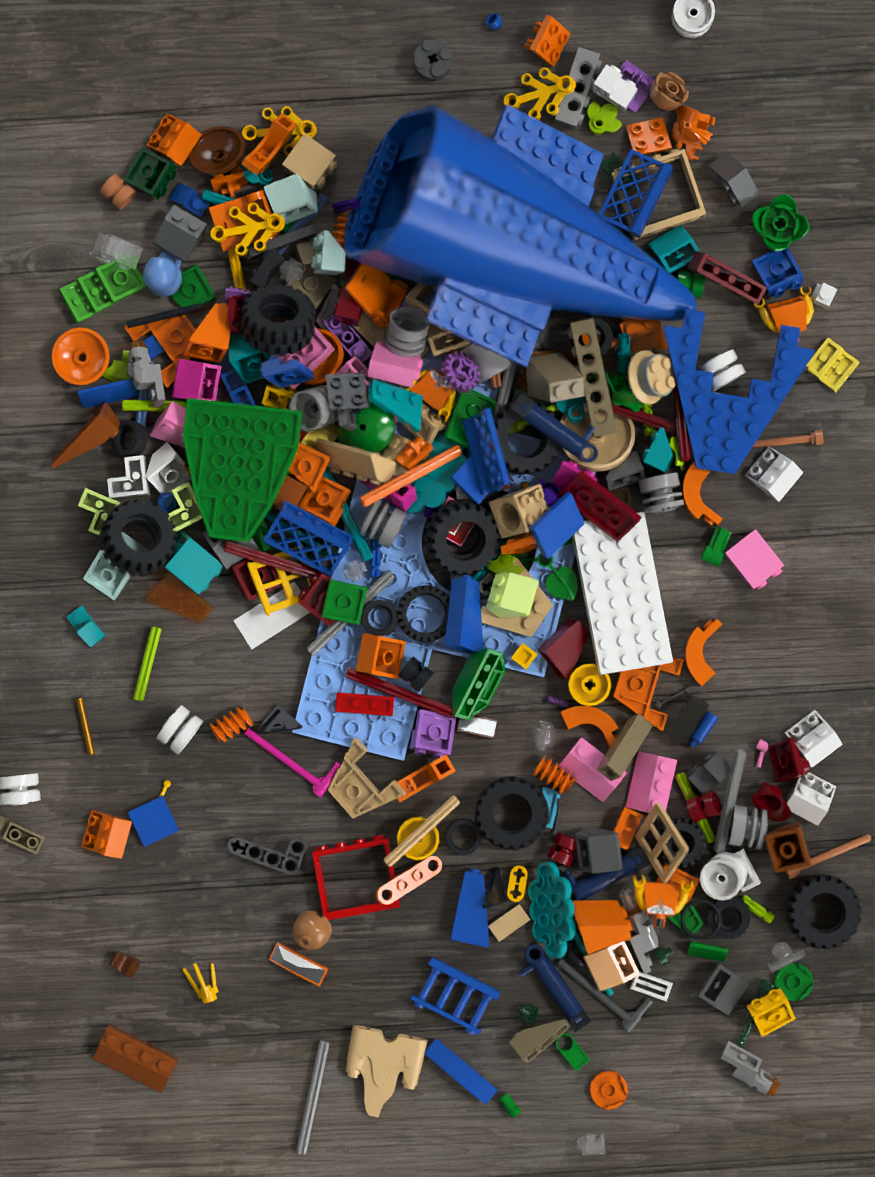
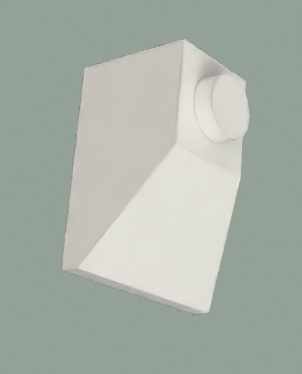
(167, 470)

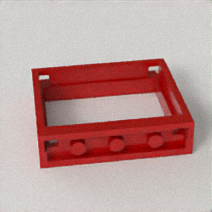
(342, 847)

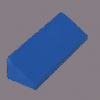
(108, 392)

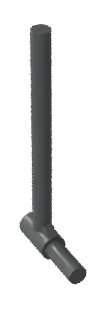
(629, 1020)

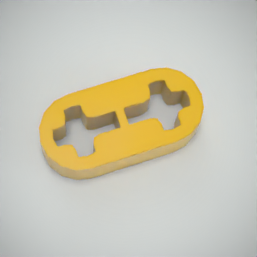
(522, 883)

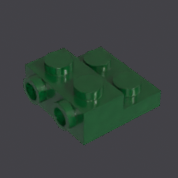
(150, 173)

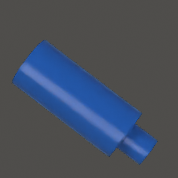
(703, 729)

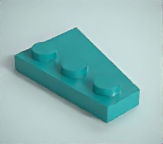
(398, 401)

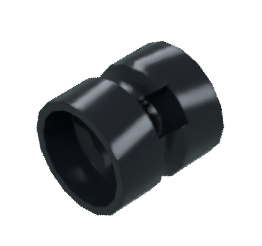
(415, 674)

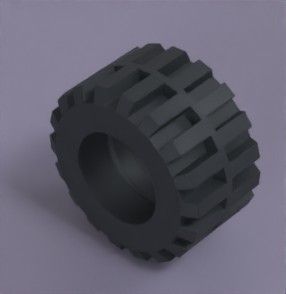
(698, 841)

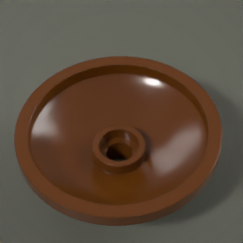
(217, 150)

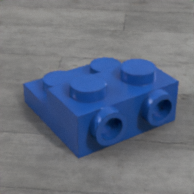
(778, 272)
(285, 374)

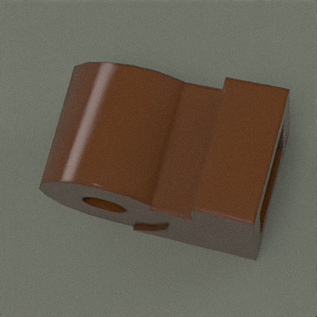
(125, 963)

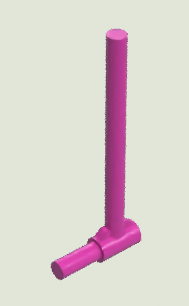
(319, 785)

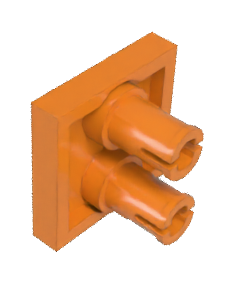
(549, 40)

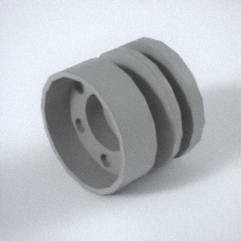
(407, 331)
(315, 408)
(661, 493)
(383, 523)
(748, 827)

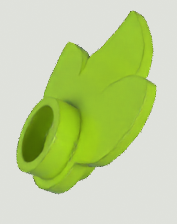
(605, 116)
(674, 447)

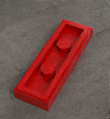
(364, 704)

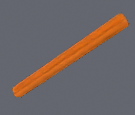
(410, 476)

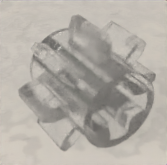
(291, 270)
(355, 570)

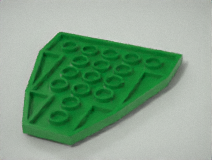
(238, 462)

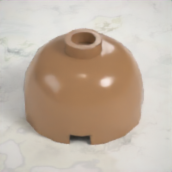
(668, 91)
(311, 930)

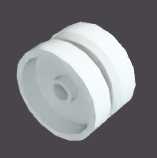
(690, 25)
(722, 372)
(177, 728)
(18, 791)
(723, 876)

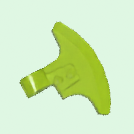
(118, 370)
(504, 564)

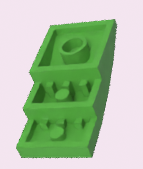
(100, 290)

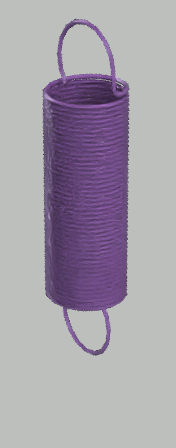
(557, 701)

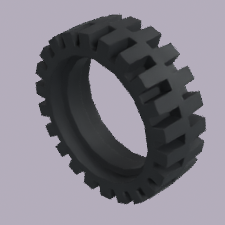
(402, 613)

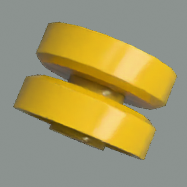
(583, 695)
(428, 843)

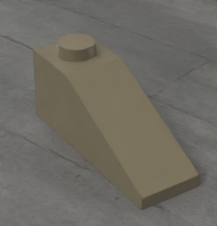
(534, 1040)

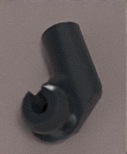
(576, 960)

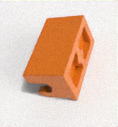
(627, 826)

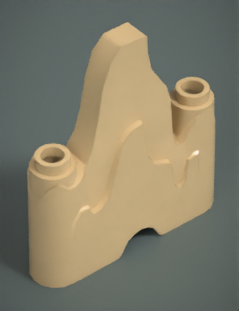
(381, 1062)

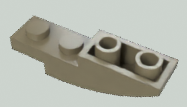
(20, 835)

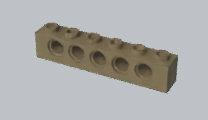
(587, 327)

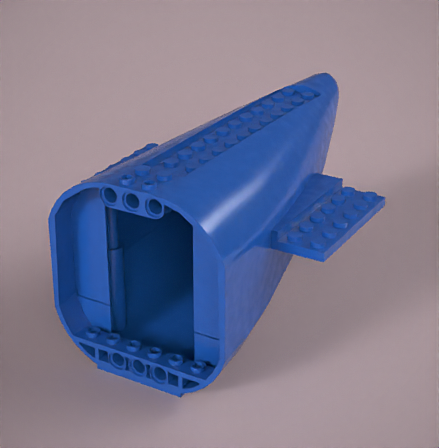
(501, 230)

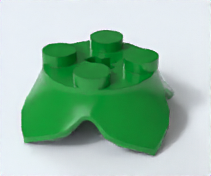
(783, 209)
(621, 392)

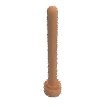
(815, 438)
(829, 854)

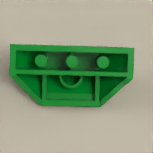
(477, 683)

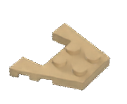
(526, 624)
(355, 790)

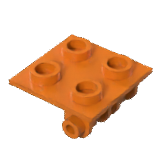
(649, 136)

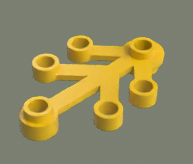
(543, 92)
(299, 129)
(251, 228)

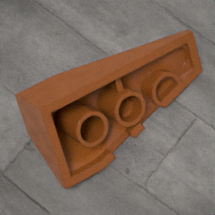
(99, 428)

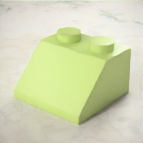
(511, 595)

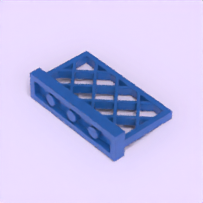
(650, 200)
(487, 463)
(318, 527)

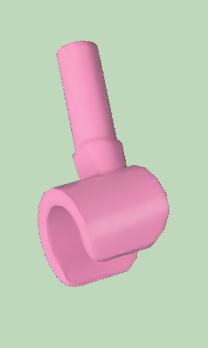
(763, 747)

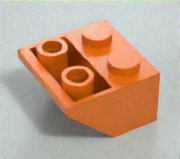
(174, 139)
(106, 834)

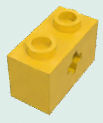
(278, 397)

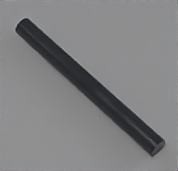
(164, 315)

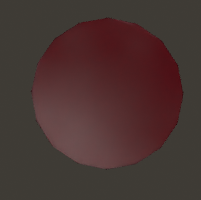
(234, 313)

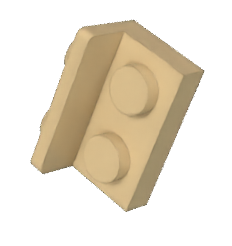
(429, 425)

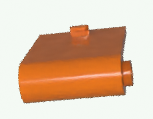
(220, 216)
(376, 293)

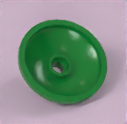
(378, 431)

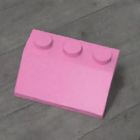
(583, 764)
(650, 782)

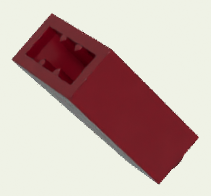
(564, 648)

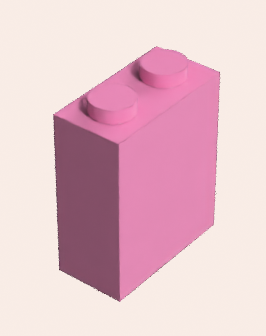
(392, 367)
(754, 560)

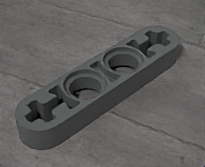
(283, 241)

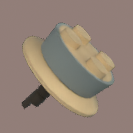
(650, 376)

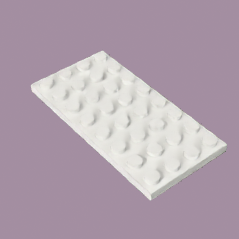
(622, 598)

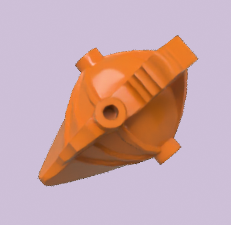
(691, 130)

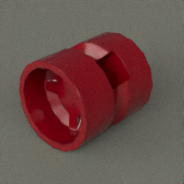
(704, 806)
(563, 849)

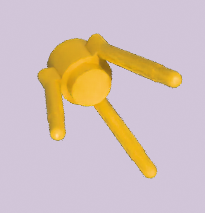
(206, 992)

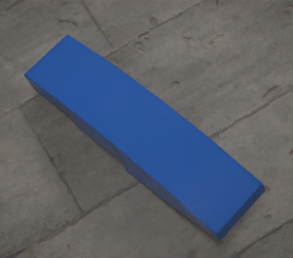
(237, 389)
(461, 1071)

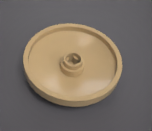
(611, 448)

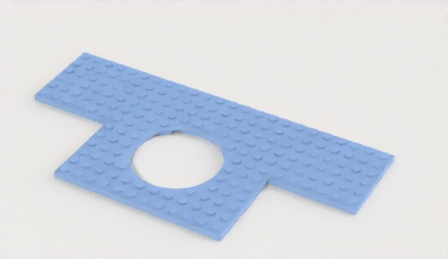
(425, 613)

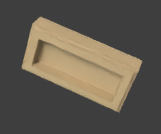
(509, 922)

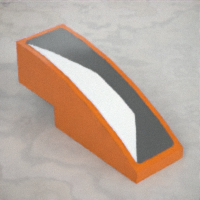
(298, 964)

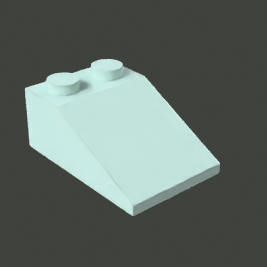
(107, 578)

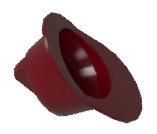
(771, 799)

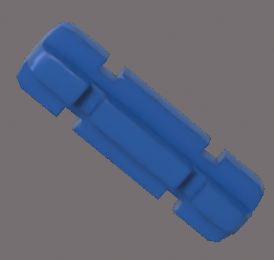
(375, 561)

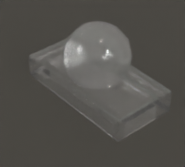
(628, 895)
(784, 956)

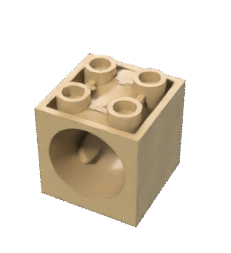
(310, 162)
(518, 510)

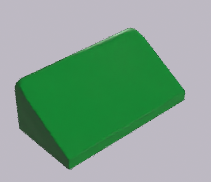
(707, 951)

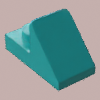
(85, 626)

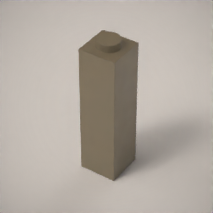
(624, 747)

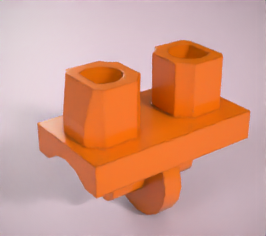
(229, 183)
(414, 453)

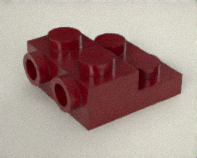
(314, 596)

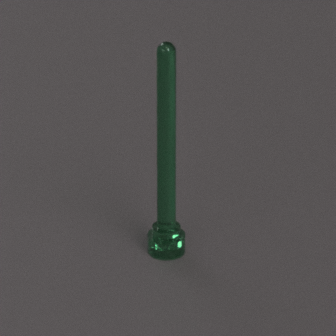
(764, 988)

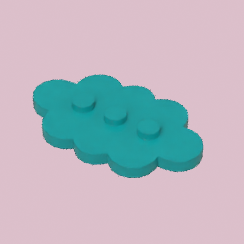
(432, 487)
(551, 910)

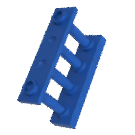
(471, 985)

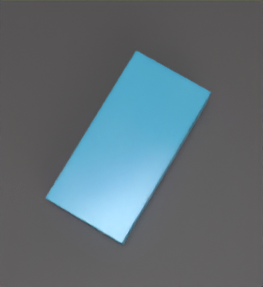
(552, 800)

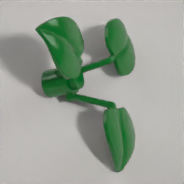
(561, 583)

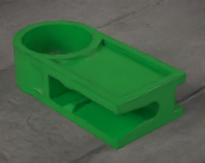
(575, 1054)

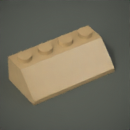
(357, 462)

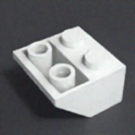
(774, 473)
(814, 738)
(811, 797)

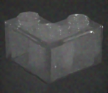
(113, 249)

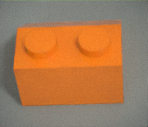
(380, 656)

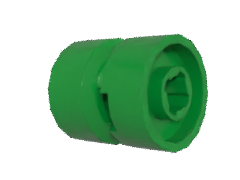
(693, 282)

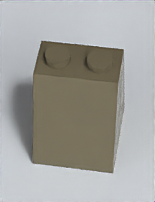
(553, 378)

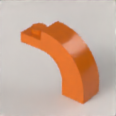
(270, 145)
(691, 495)
(693, 654)
(586, 714)
(425, 776)

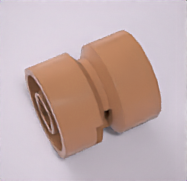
(119, 193)

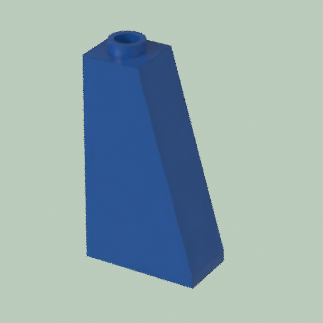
(464, 616)
(470, 917)

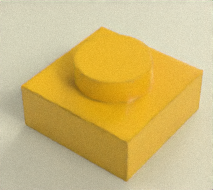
(524, 656)

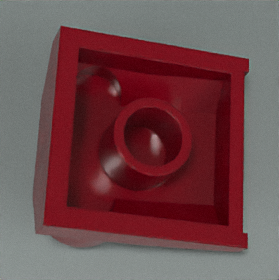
(244, 580)
(787, 761)

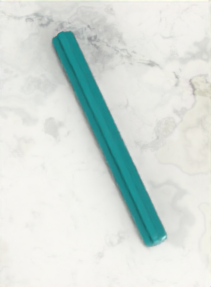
(352, 526)

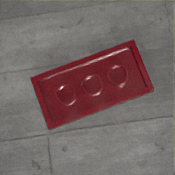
(601, 506)

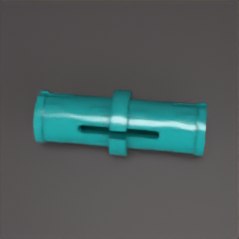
(623, 352)

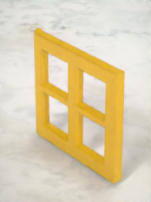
(283, 580)

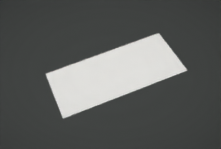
(259, 627)

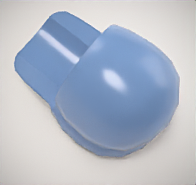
(163, 274)

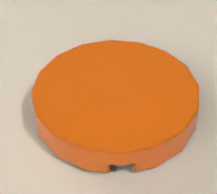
(608, 1090)

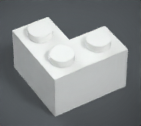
(613, 88)
(134, 483)

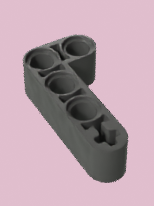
(265, 851)

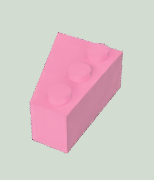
(170, 425)

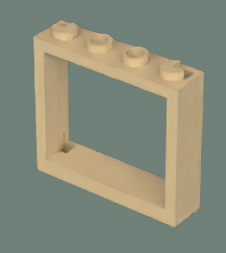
(699, 213)

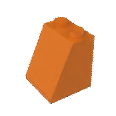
(211, 337)
(601, 923)

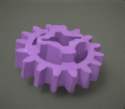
(460, 372)

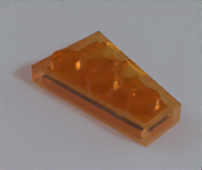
(180, 598)

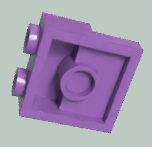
(433, 734)

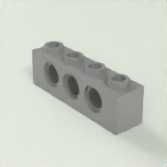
(587, 59)

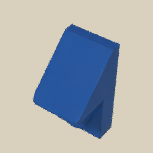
(190, 200)

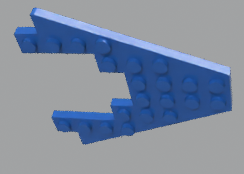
(727, 425)

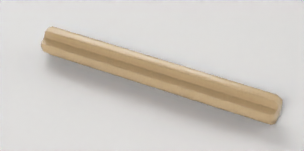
(421, 831)

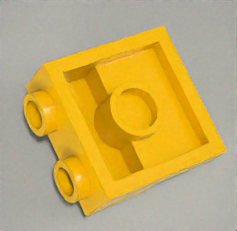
(771, 1012)

